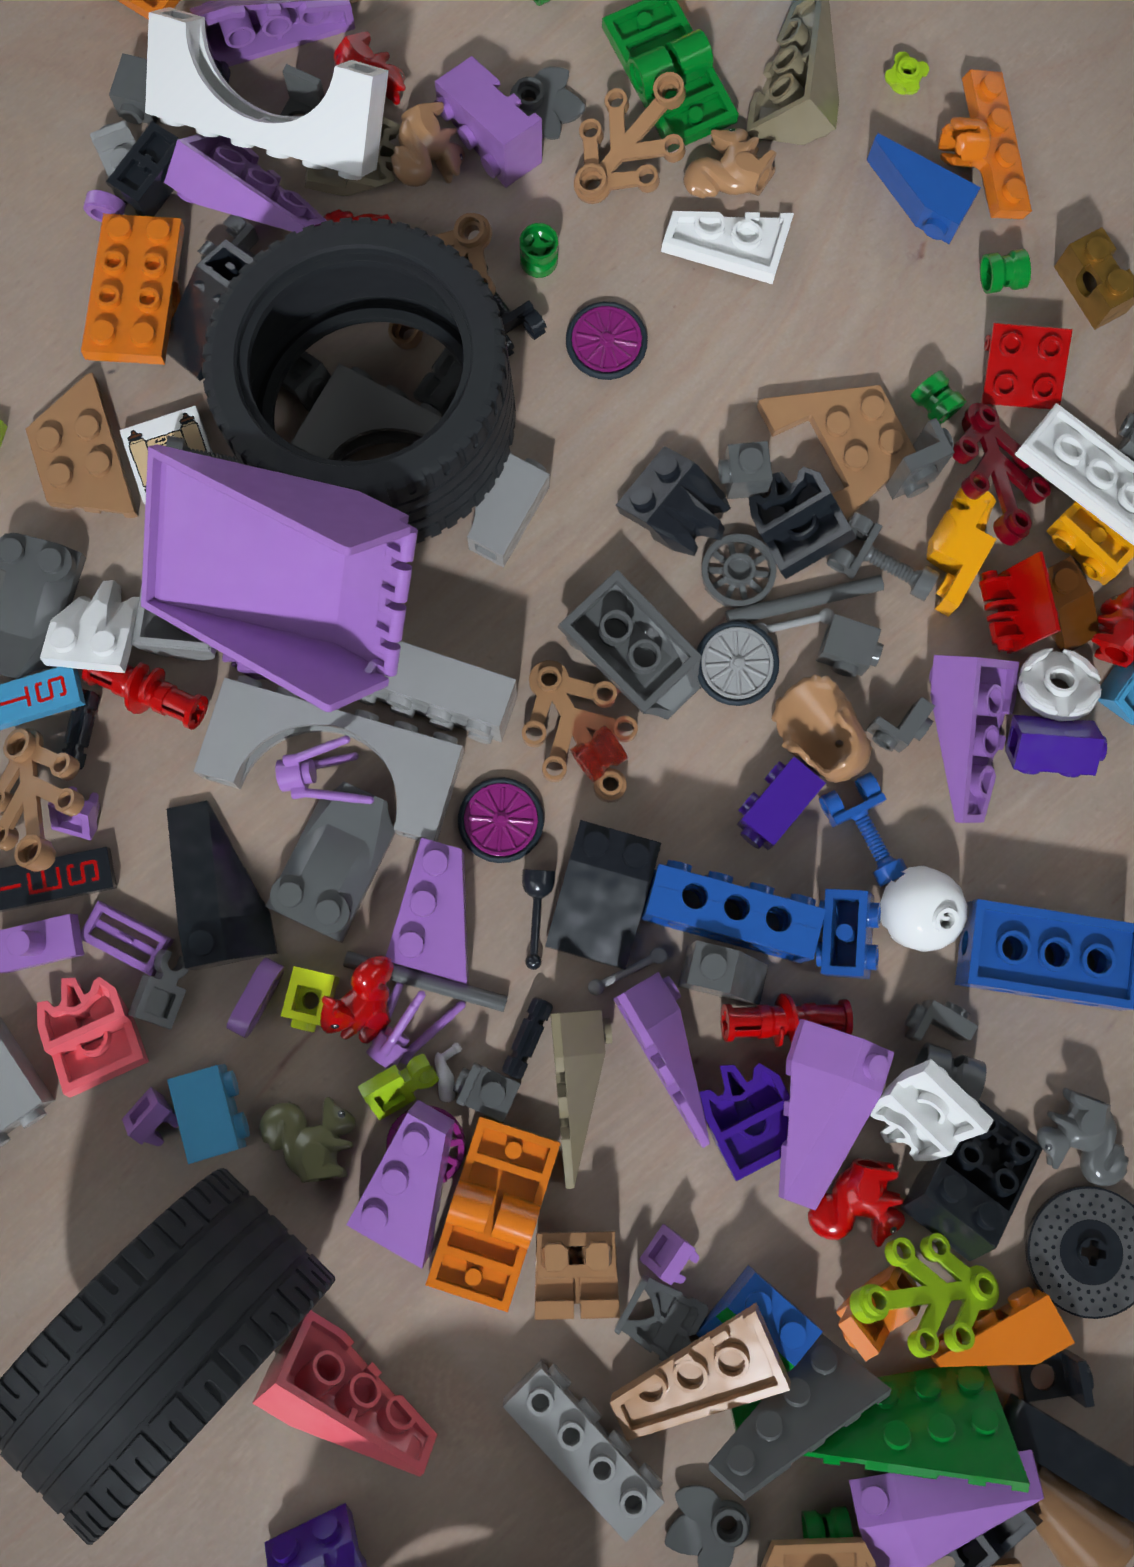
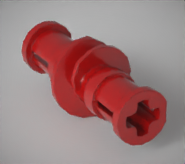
(150, 690)
(782, 1019)

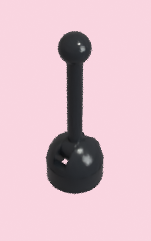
(537, 885)

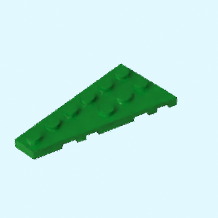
(927, 1428)

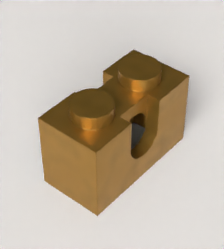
(1114, 286)

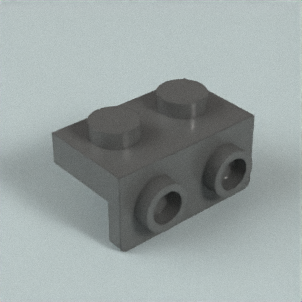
(917, 470)

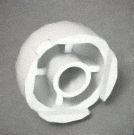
(923, 909)

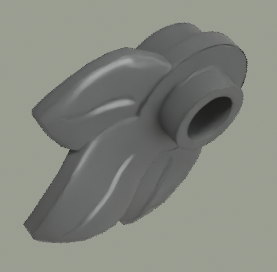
(550, 100)
(699, 1527)

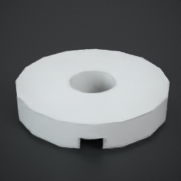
(1050, 700)

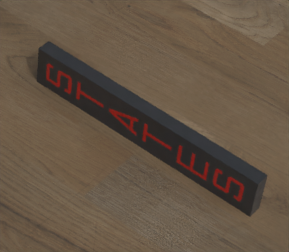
(66, 878)

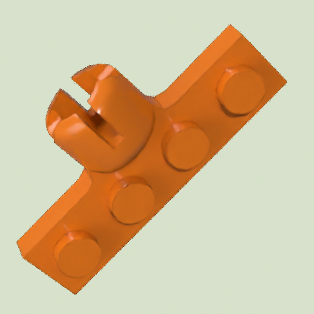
(988, 144)

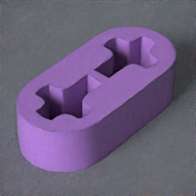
(255, 997)

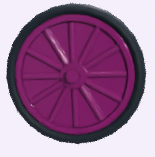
(606, 340)
(501, 820)

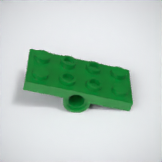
(658, 39)

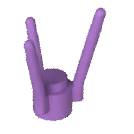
(297, 772)
(390, 1045)

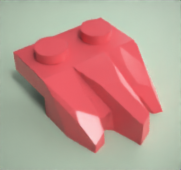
(89, 1035)

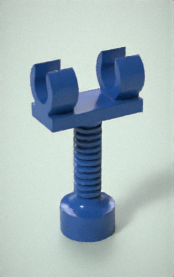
(869, 789)

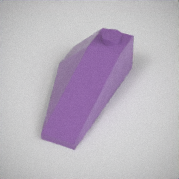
(257, 28)
(231, 181)
(969, 714)
(660, 1031)
(831, 1097)
(923, 1519)

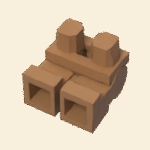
(566, 1283)

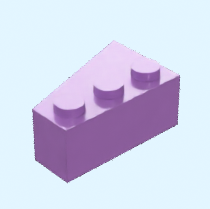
(490, 121)
(432, 915)
(406, 1188)

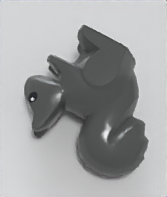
(1090, 1129)

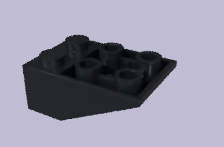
(198, 302)
(974, 1188)

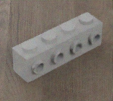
(584, 1449)

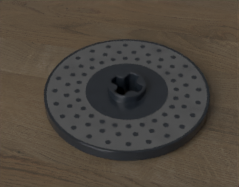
(1055, 1245)

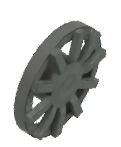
(738, 570)

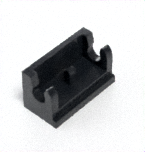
(143, 171)

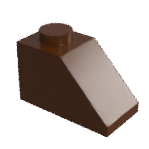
(1074, 605)

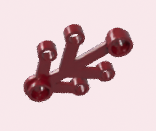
(983, 426)

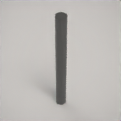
(806, 600)
(436, 984)

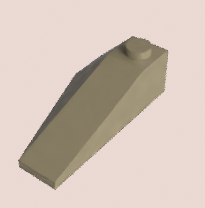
(801, 83)
(578, 1061)

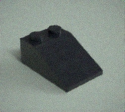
(603, 894)

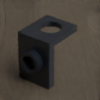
(1071, 1379)

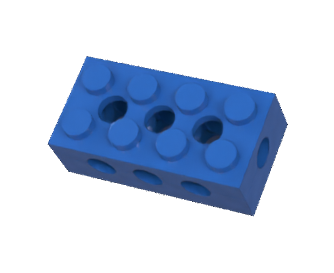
(797, 916)
(1027, 972)

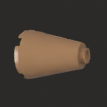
(1080, 1527)

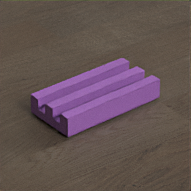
(94, 921)

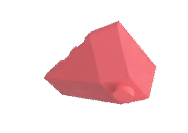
(335, 1395)

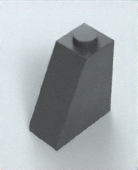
(723, 972)

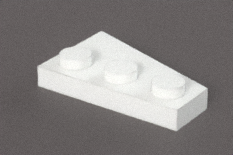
(733, 244)

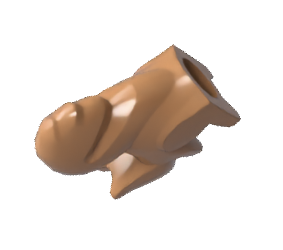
(422, 142)
(737, 170)

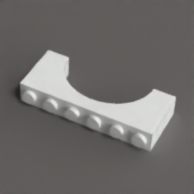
(190, 91)

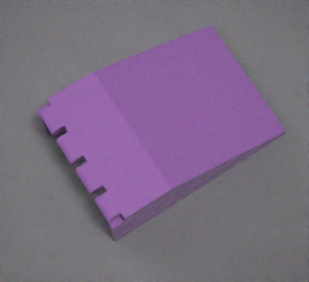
(278, 572)

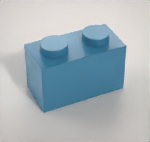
(208, 1112)

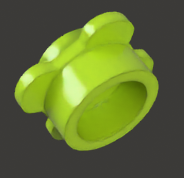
(902, 82)

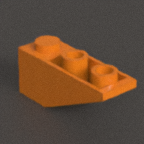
(1015, 1334)

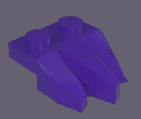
(747, 1119)
(320, 1542)

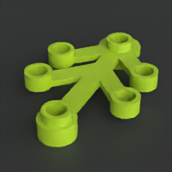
(933, 1292)

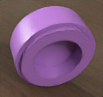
(102, 202)

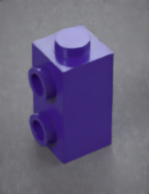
(1055, 746)
(780, 804)

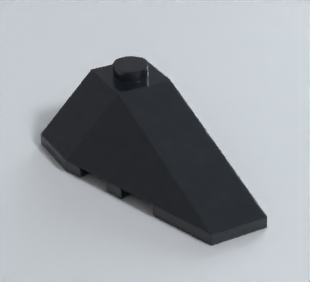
(215, 899)

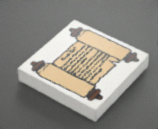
(181, 424)

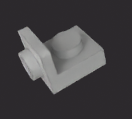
(112, 144)

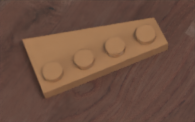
(710, 1375)

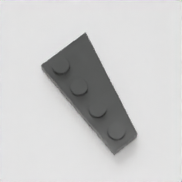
(823, 1396)

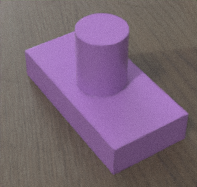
(40, 943)

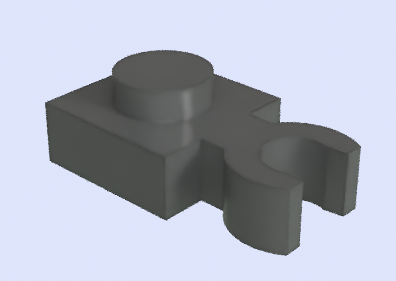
(158, 996)

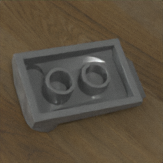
(35, 586)
(634, 647)
(334, 864)

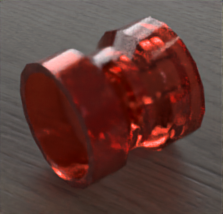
(599, 754)

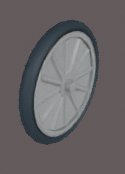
(737, 663)

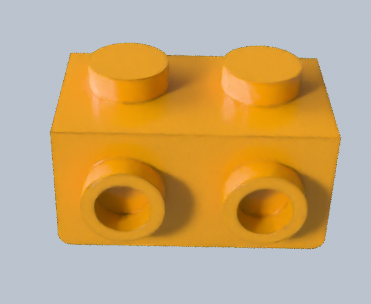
(1091, 543)

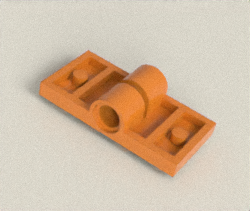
(133, 289)
(493, 1214)

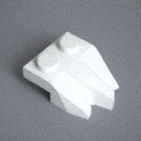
(93, 632)
(929, 1112)

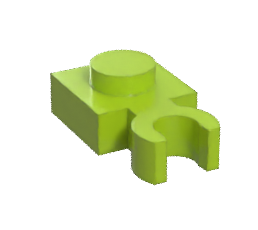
(395, 1088)

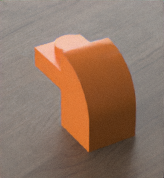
(870, 1338)

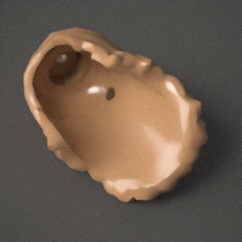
(813, 719)

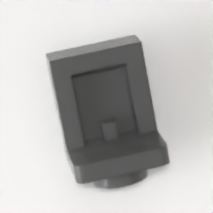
(913, 725)
(948, 1018)

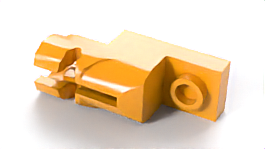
(960, 547)

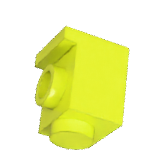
(300, 985)

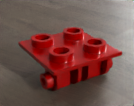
(1026, 365)
(1023, 604)

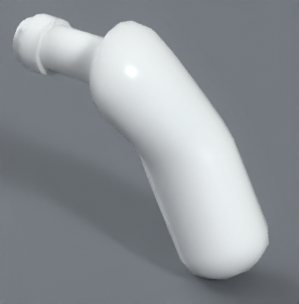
(445, 1076)

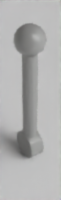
(824, 616)
(657, 956)

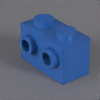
(848, 934)

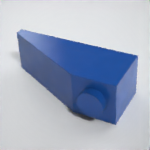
(926, 191)

